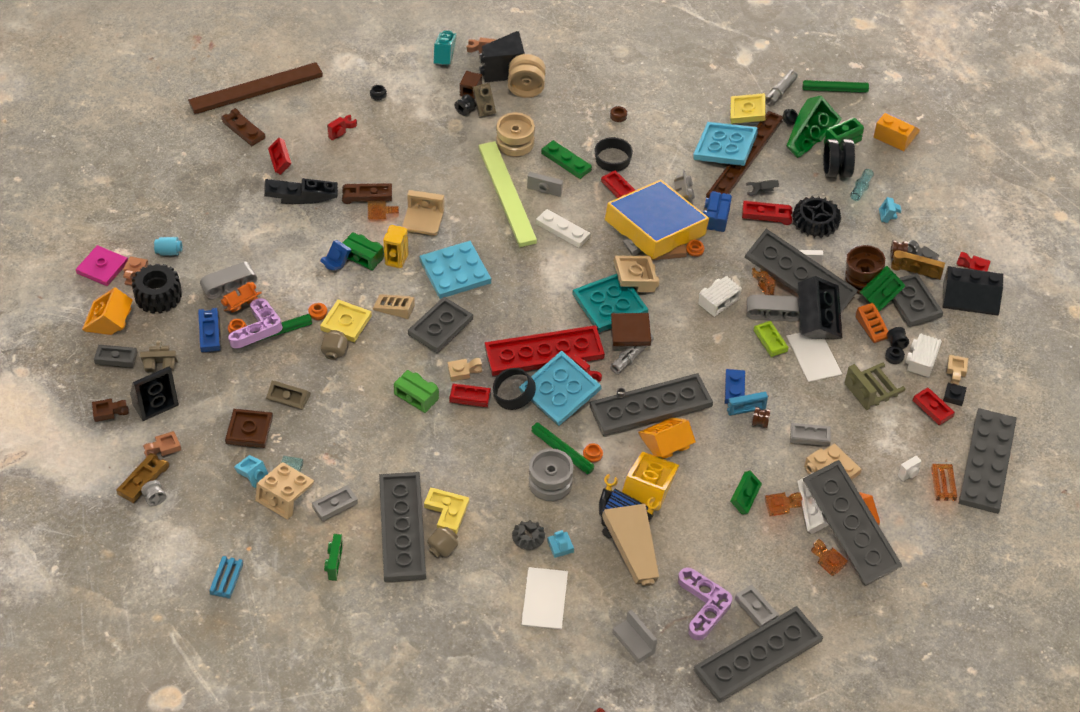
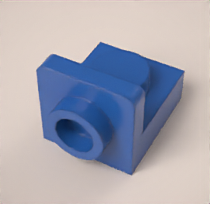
(336, 256)

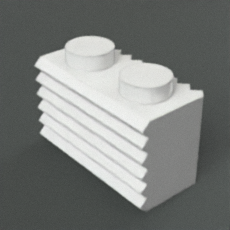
(719, 295)
(923, 355)

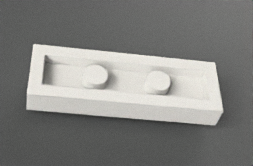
(563, 228)
(813, 516)

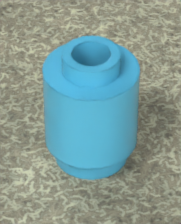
(167, 246)

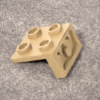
(281, 489)

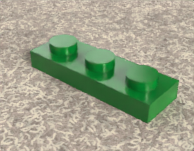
(566, 159)

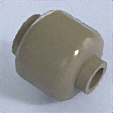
(334, 344)
(442, 542)

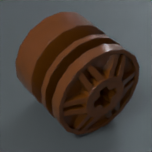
(863, 265)

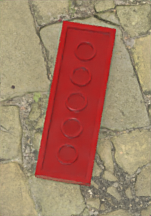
(536, 350)

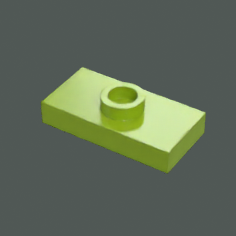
(770, 338)

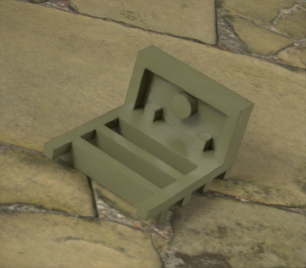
(865, 386)

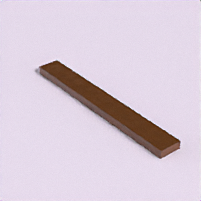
(255, 88)
(733, 173)

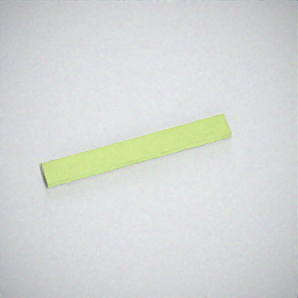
(507, 194)

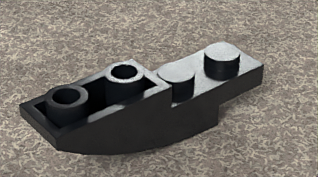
(306, 192)

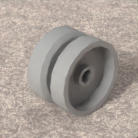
(550, 474)

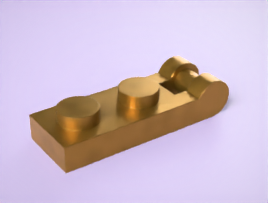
(917, 264)
(132, 486)

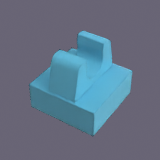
(888, 210)
(560, 544)

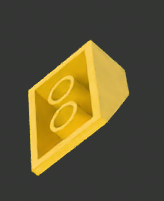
(650, 478)

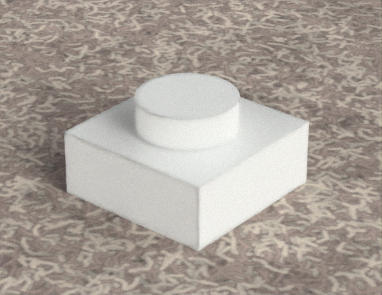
(909, 468)

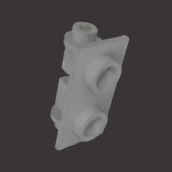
(684, 184)

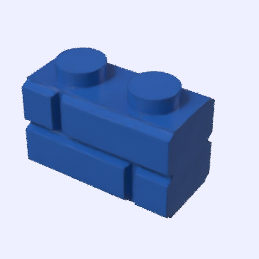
(717, 210)

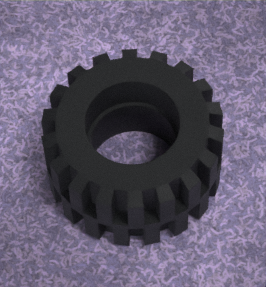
(153, 277)

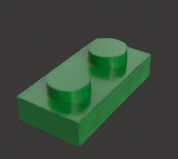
(746, 492)
(335, 550)

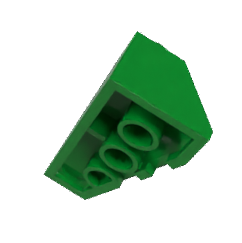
(811, 125)

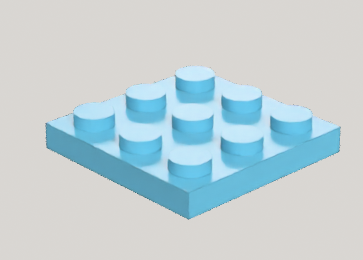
(725, 143)
(455, 269)
(562, 388)

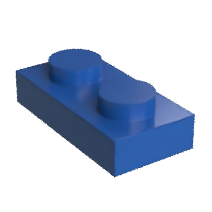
(734, 384)

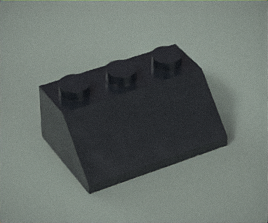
(972, 290)
(819, 309)

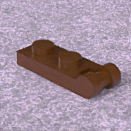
(243, 127)
(366, 192)

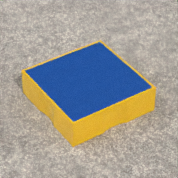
(656, 219)

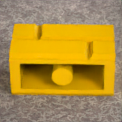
(395, 246)

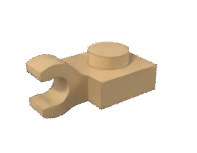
(957, 367)
(461, 369)

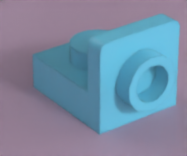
(252, 469)

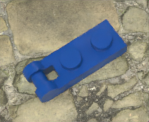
(209, 330)

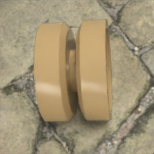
(526, 76)
(515, 134)

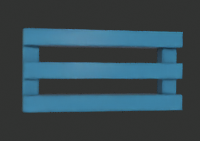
(747, 403)
(230, 562)

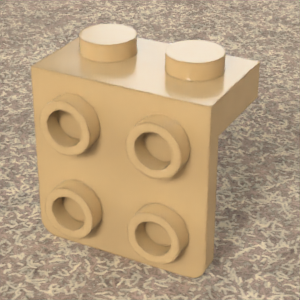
(424, 212)

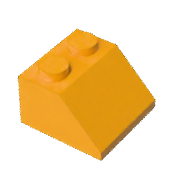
(895, 132)
(108, 313)
(668, 437)

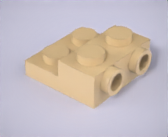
(636, 272)
(823, 458)

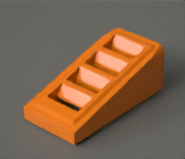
(869, 312)

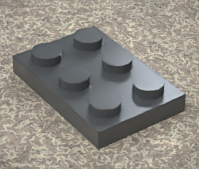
(916, 301)
(440, 324)

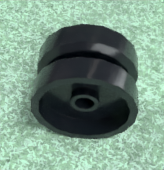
(839, 158)

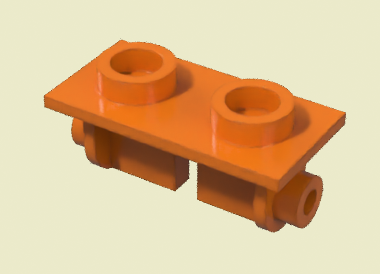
(247, 294)

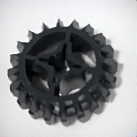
(816, 216)

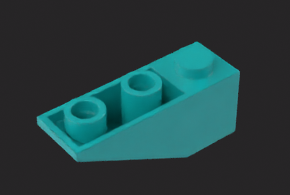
(444, 47)

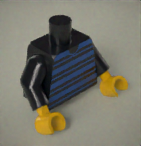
(616, 498)

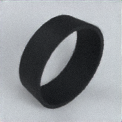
(617, 143)
(521, 400)

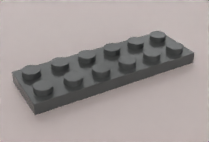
(792, 265)
(651, 404)
(988, 461)
(852, 522)
(402, 527)
(758, 654)

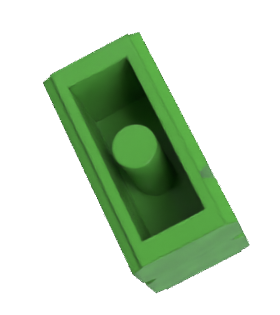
(416, 390)

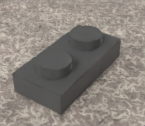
(115, 355)

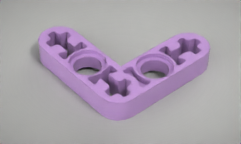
(263, 328)
(711, 599)

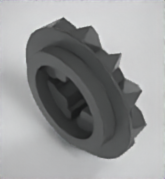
(524, 541)

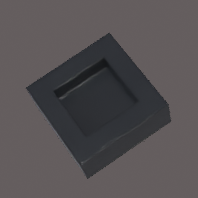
(954, 394)

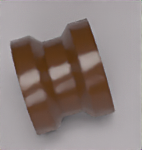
(895, 246)
(761, 417)

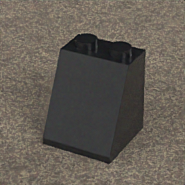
(498, 55)

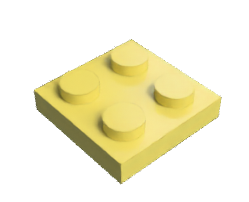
(748, 108)
(347, 319)

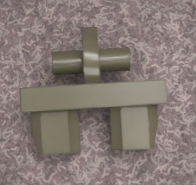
(484, 99)
(158, 354)

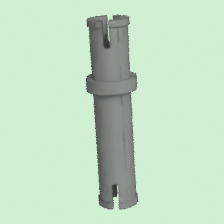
(778, 91)
(627, 357)

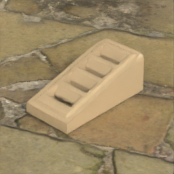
(404, 309)

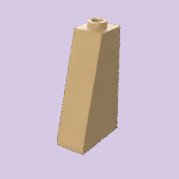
(633, 538)

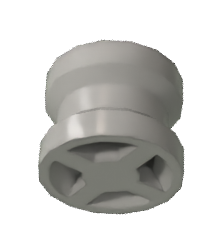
(153, 493)

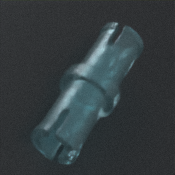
(862, 184)

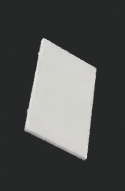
(814, 357)
(544, 598)

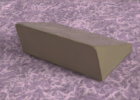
(288, 395)

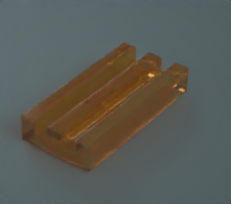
(953, 495)

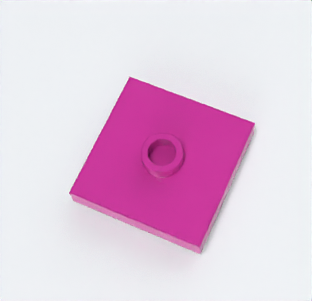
(102, 265)

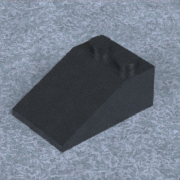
(154, 394)

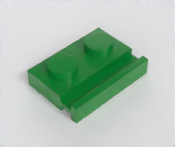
(882, 288)

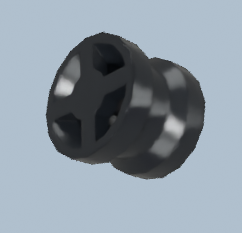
(465, 105)
(898, 337)

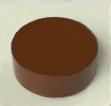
(618, 114)

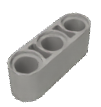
(227, 280)
(773, 308)

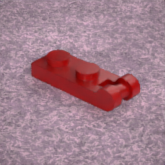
(767, 212)

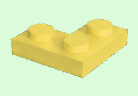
(450, 505)

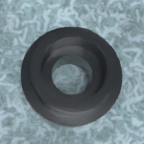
(378, 92)
(790, 116)
(894, 355)

